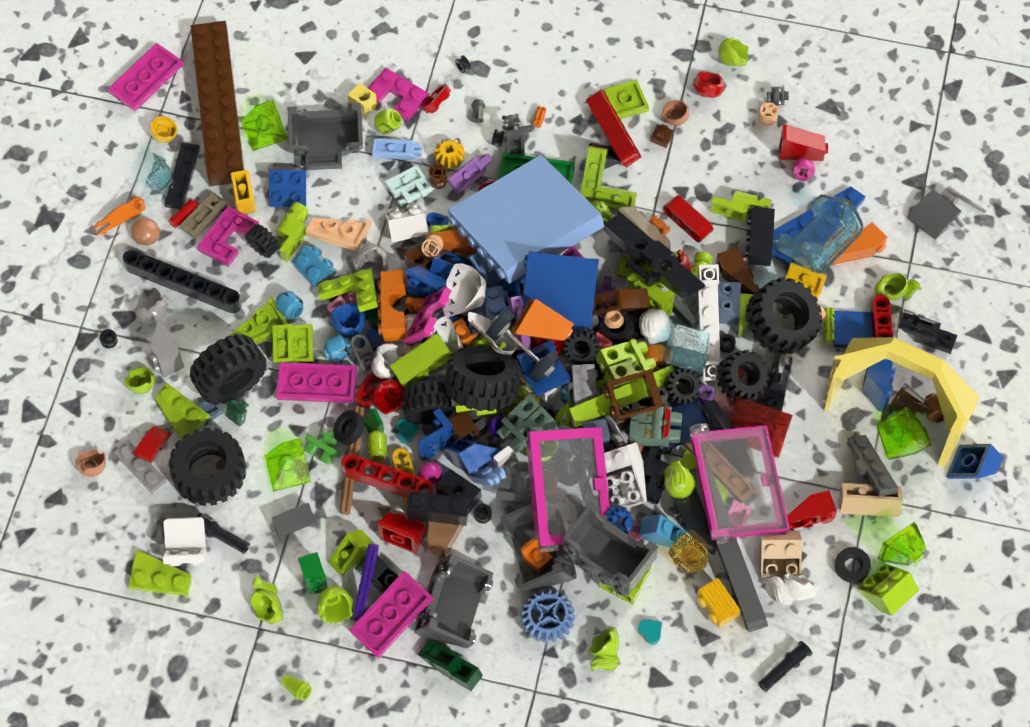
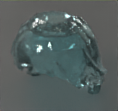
(160, 175)

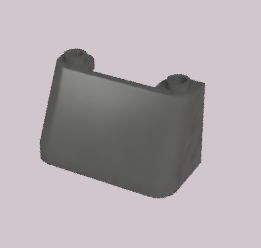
(325, 130)
(521, 528)
(456, 595)

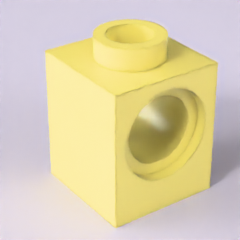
(362, 93)

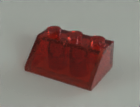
(752, 414)

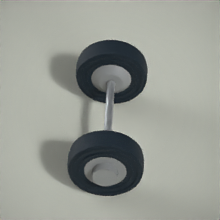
(500, 326)

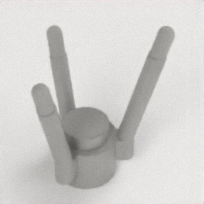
(953, 196)

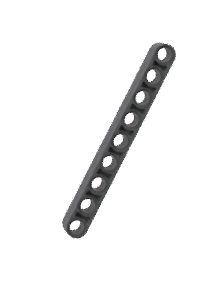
(738, 576)

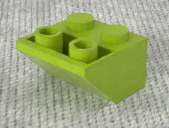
(889, 588)

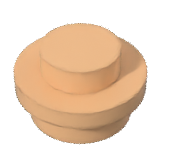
(613, 319)

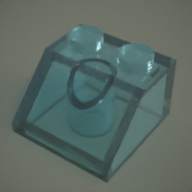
(687, 348)

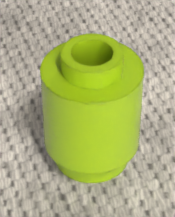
(377, 445)

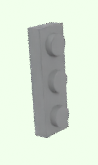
(141, 469)

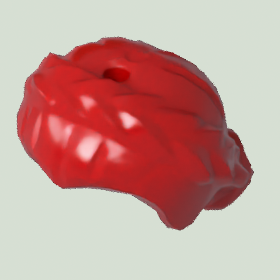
(709, 84)

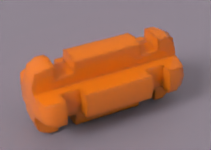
(539, 116)
(660, 224)

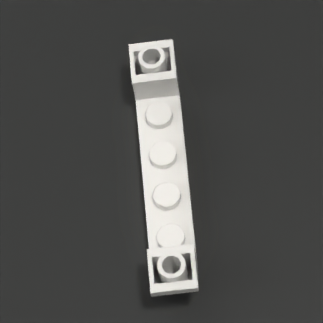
(710, 317)

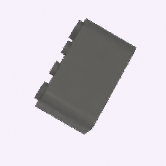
(607, 551)

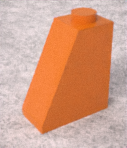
(542, 322)

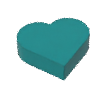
(406, 430)
(650, 630)

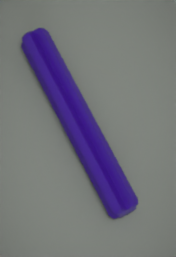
(365, 581)

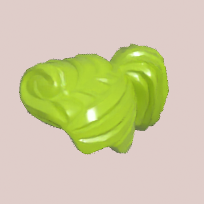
(896, 286)
(265, 601)
(605, 649)

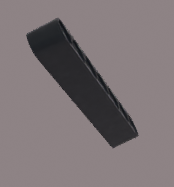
(176, 275)

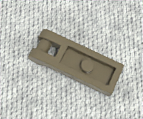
(203, 215)

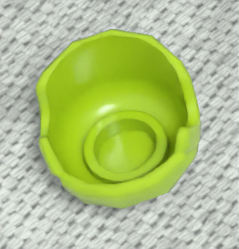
(140, 380)

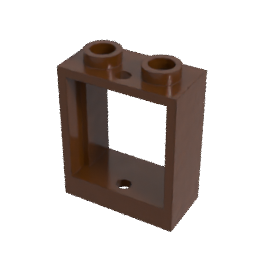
(621, 300)
(651, 387)

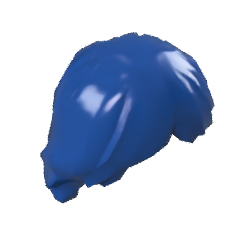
(348, 320)

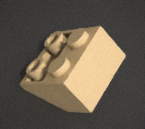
(780, 554)

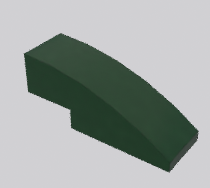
(450, 664)

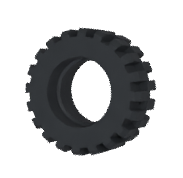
(769, 330)
(228, 369)
(482, 378)
(199, 445)

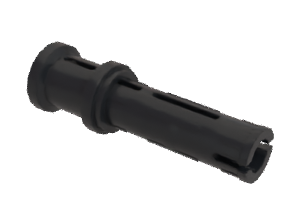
(213, 529)
(790, 661)

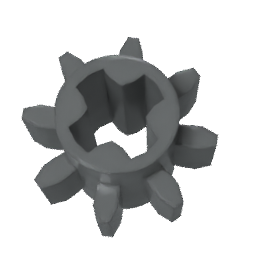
(778, 95)

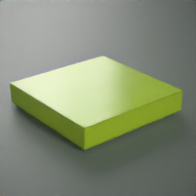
(627, 99)

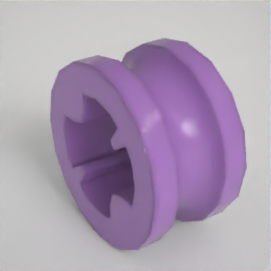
(709, 390)

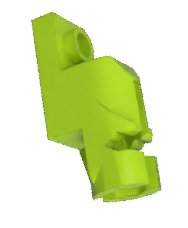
(739, 206)
(292, 230)

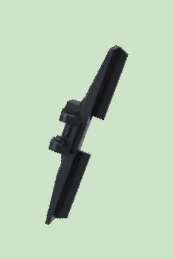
(655, 253)

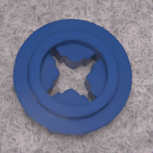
(620, 512)

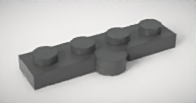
(870, 464)

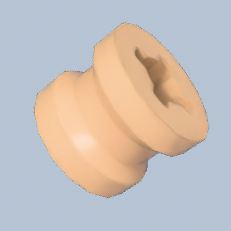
(768, 109)

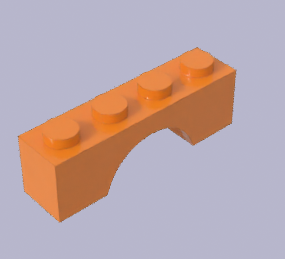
(393, 322)

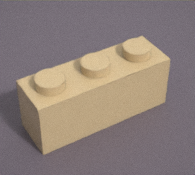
(863, 500)

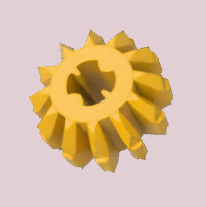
(449, 153)

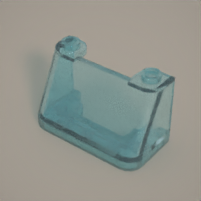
(826, 236)

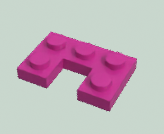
(411, 95)
(214, 241)
(424, 322)

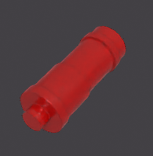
(183, 213)

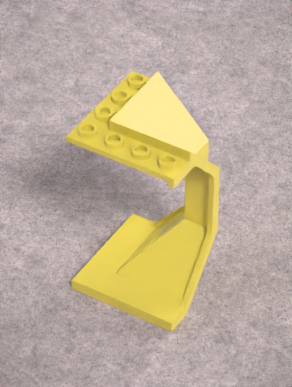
(954, 395)

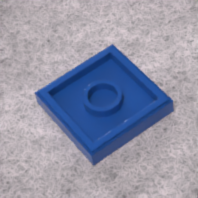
(851, 325)

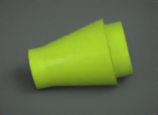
(298, 688)

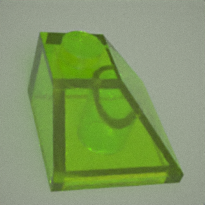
(264, 126)
(903, 435)
(287, 465)
(903, 547)

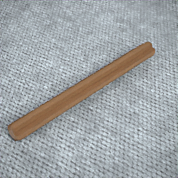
(348, 484)

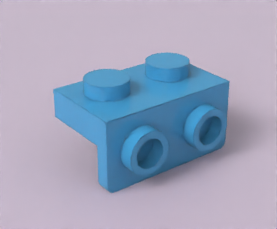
(313, 264)

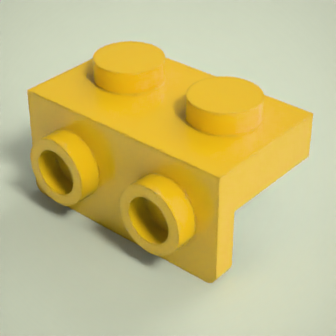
(810, 279)

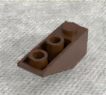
(734, 269)

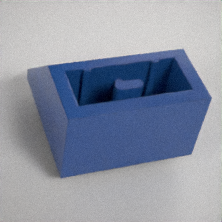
(422, 282)
(878, 383)
(471, 454)

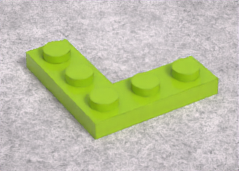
(592, 181)
(361, 282)

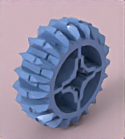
(558, 627)

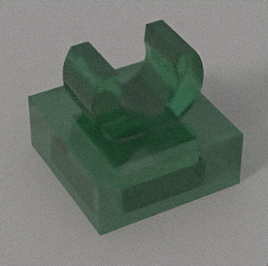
(236, 412)

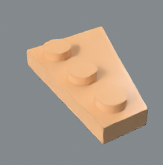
(342, 234)

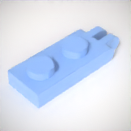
(396, 149)
(488, 475)

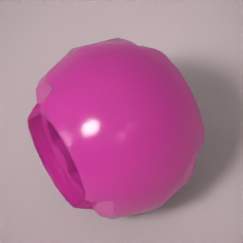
(802, 175)
(431, 472)

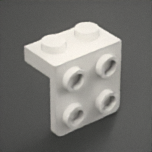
(184, 541)

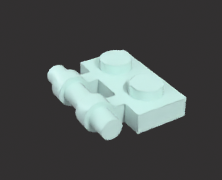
(407, 181)

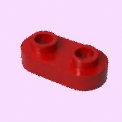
(432, 103)
(366, 390)

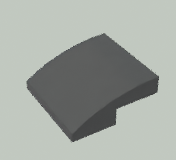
(934, 214)

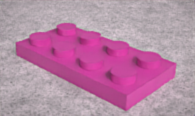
(145, 77)
(316, 382)
(391, 614)

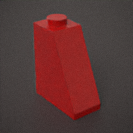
(800, 144)

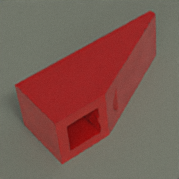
(813, 510)

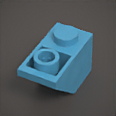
(660, 530)

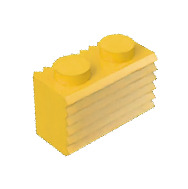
(243, 192)
(718, 603)

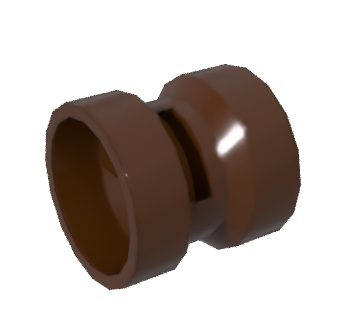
(438, 176)

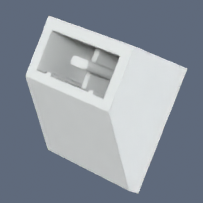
(406, 222)

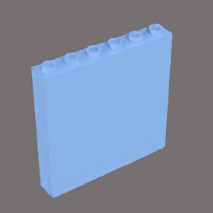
(524, 213)

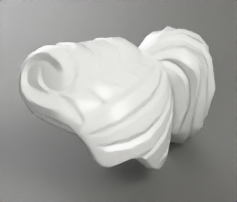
(793, 588)

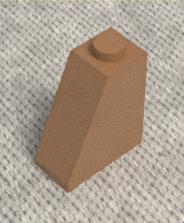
(442, 537)

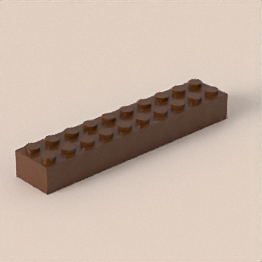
(217, 101)

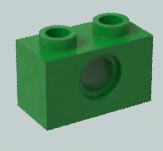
(313, 573)

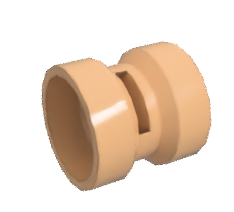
(435, 242)

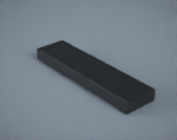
(182, 175)

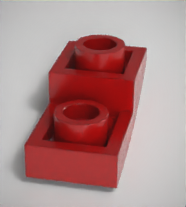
(151, 443)

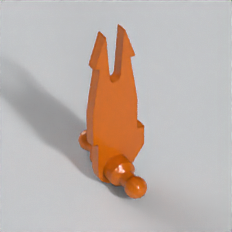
(121, 214)

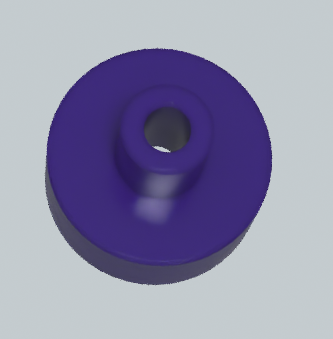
(495, 424)

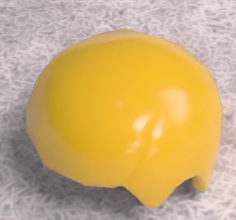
(163, 129)

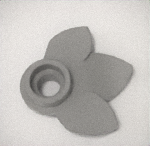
(618, 437)

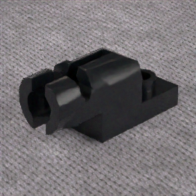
(927, 332)
(777, 384)
(654, 474)

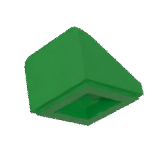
(373, 421)

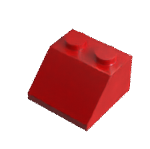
(402, 532)

